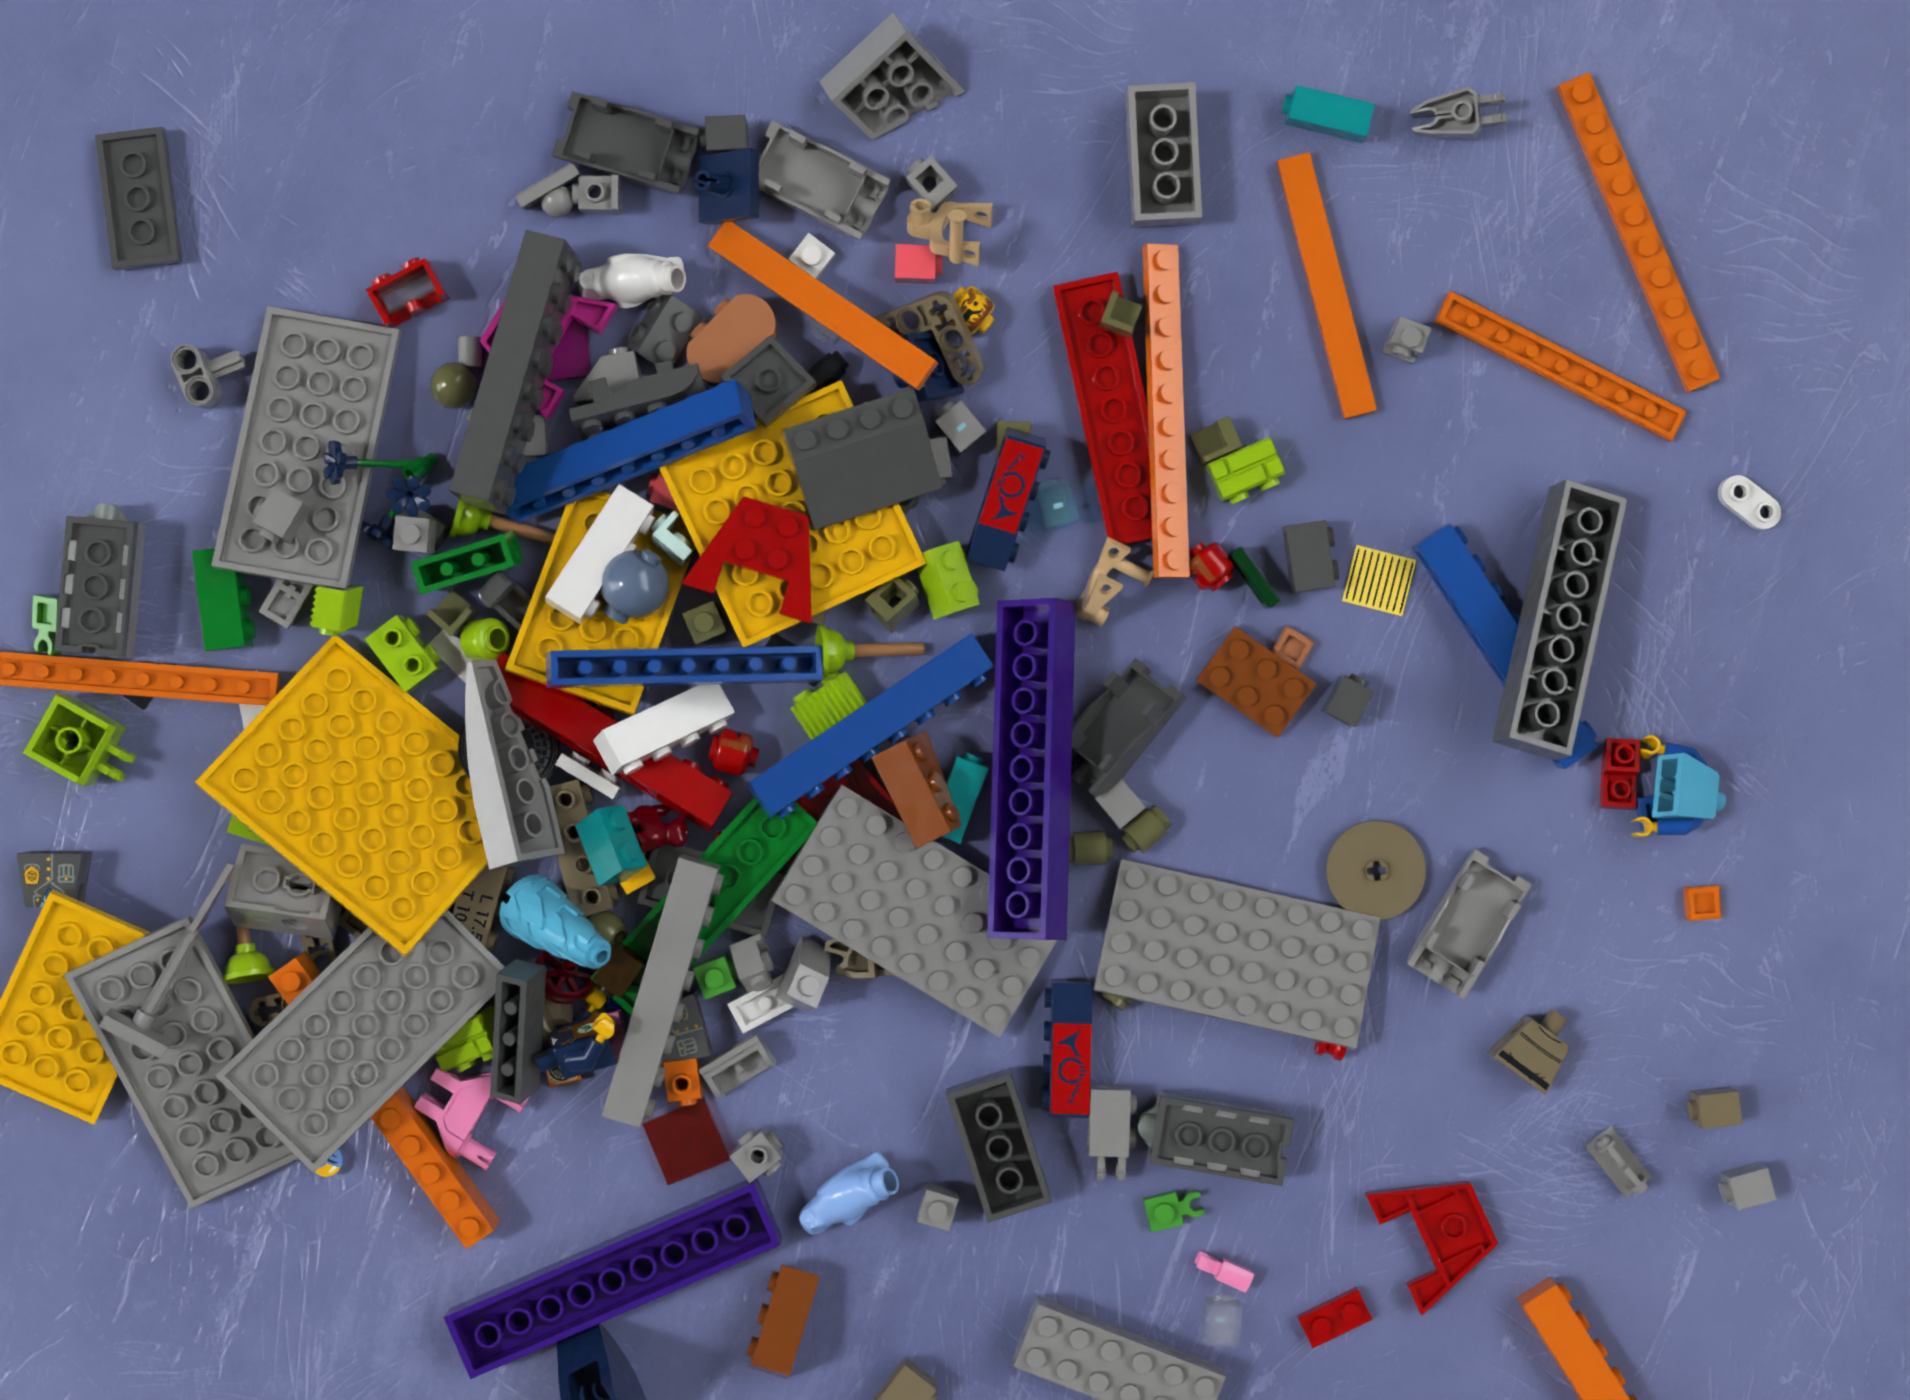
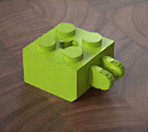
(97, 736)

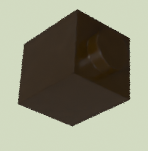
(619, 971)

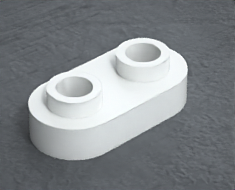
(1750, 503)

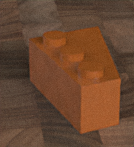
(918, 788)
(782, 1321)

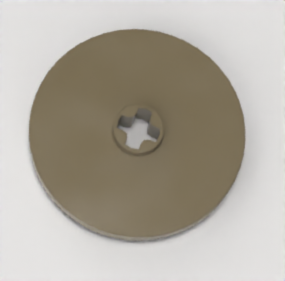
(1392, 849)

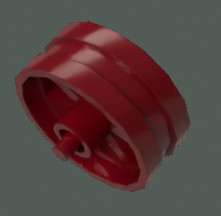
(564, 973)

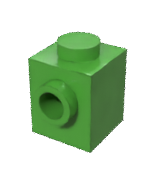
(716, 975)

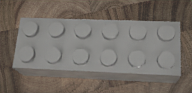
(1109, 1359)

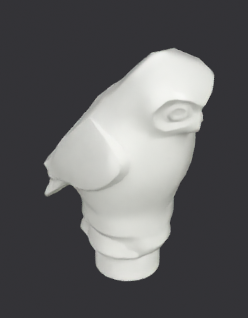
(633, 279)

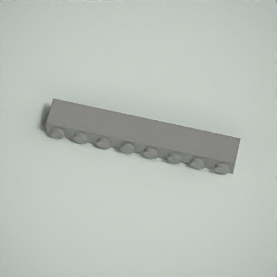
(661, 991)

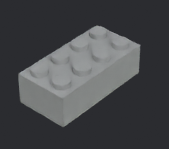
(1163, 154)

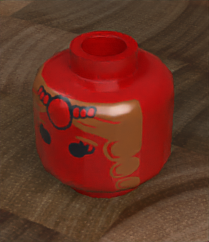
(1210, 566)
(733, 752)

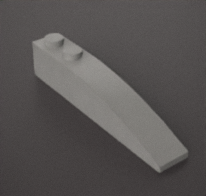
(507, 792)

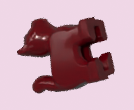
(652, 831)

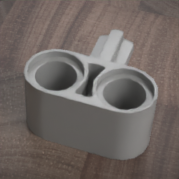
(204, 372)

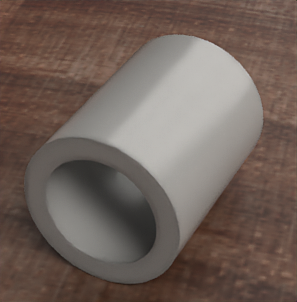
(470, 352)

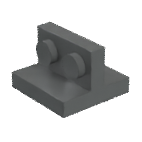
(771, 379)

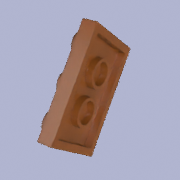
(1256, 681)

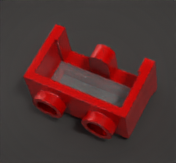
(407, 292)

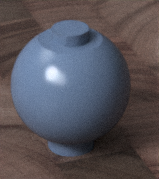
(634, 585)

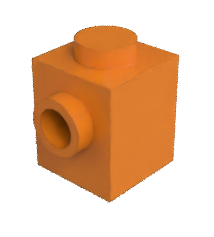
(683, 1081)

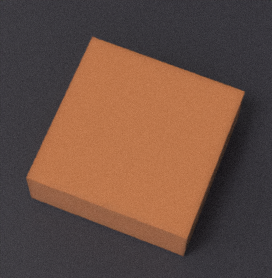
(1292, 647)

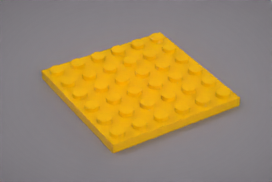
(843, 556)

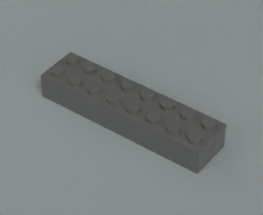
(516, 373)
(1560, 620)

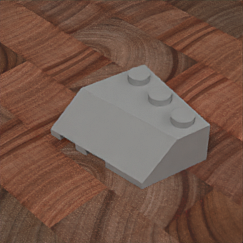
(888, 79)

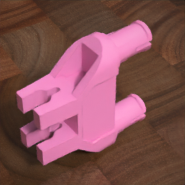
(462, 1113)

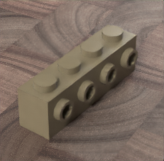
(571, 806)

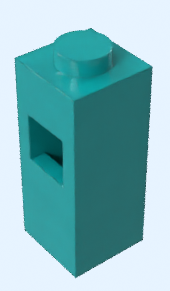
(1327, 113)
(964, 787)

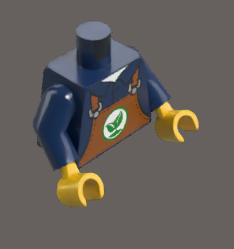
(583, 1043)

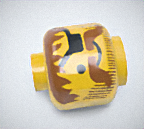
(975, 308)

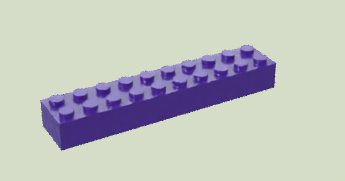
(1031, 769)
(613, 1277)

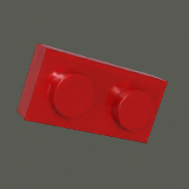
(1334, 1317)

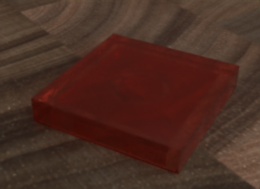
(686, 1141)

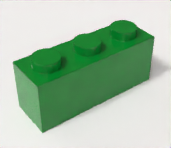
(467, 562)
(222, 605)

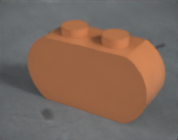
(730, 335)

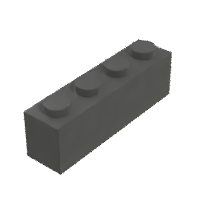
(517, 1030)

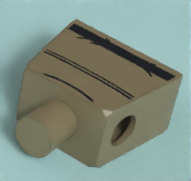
(1533, 1049)

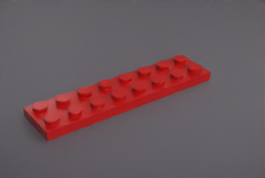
(1109, 406)

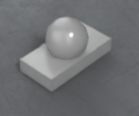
(551, 192)

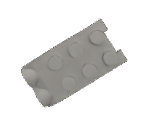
(820, 182)
(1467, 925)

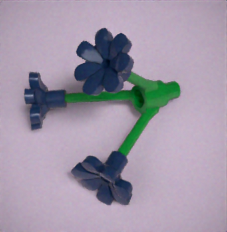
(407, 493)

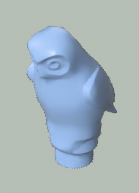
(849, 1194)

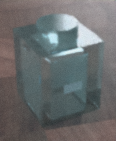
(1056, 504)

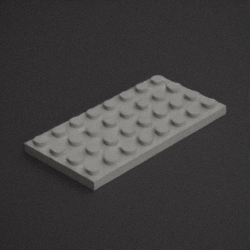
(308, 386)
(909, 911)
(1237, 954)
(359, 1036)
(190, 1114)

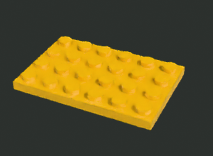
(550, 630)
(44, 1034)

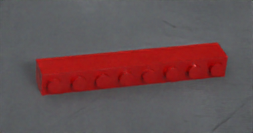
(577, 724)

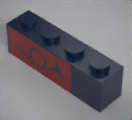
(1006, 499)
(1068, 1048)

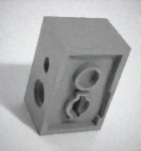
(278, 897)

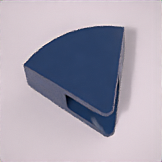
(595, 1368)

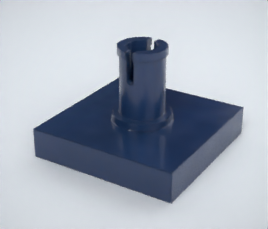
(728, 186)
(941, 381)

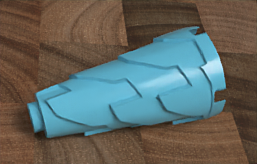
(551, 922)

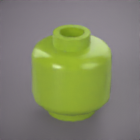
(485, 639)

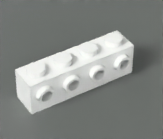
(611, 534)
(663, 727)

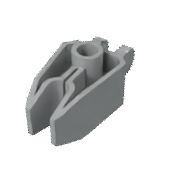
(1458, 115)

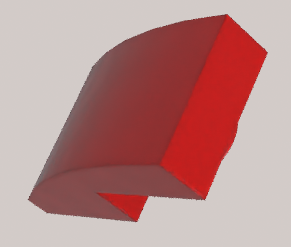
(1619, 773)

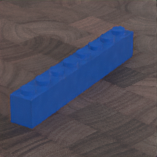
(632, 449)
(1482, 611)
(683, 666)
(870, 726)

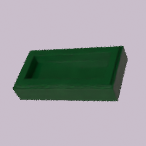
(1253, 578)

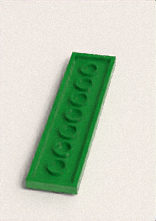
(749, 856)

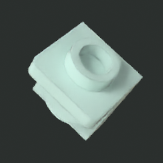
(673, 545)

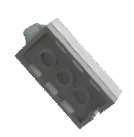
(100, 583)
(1216, 1137)

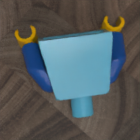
(1683, 790)

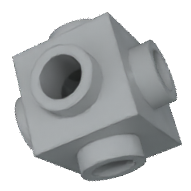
(749, 1161)

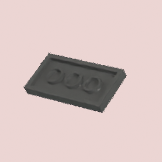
(138, 198)
(753, 918)

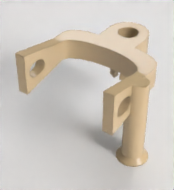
(930, 226)
(1092, 600)

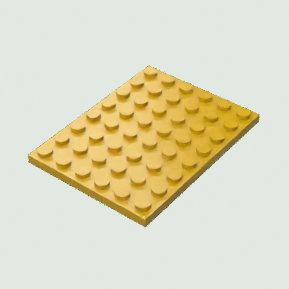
(357, 794)

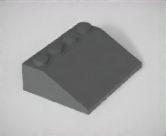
(862, 458)

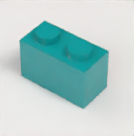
(611, 845)

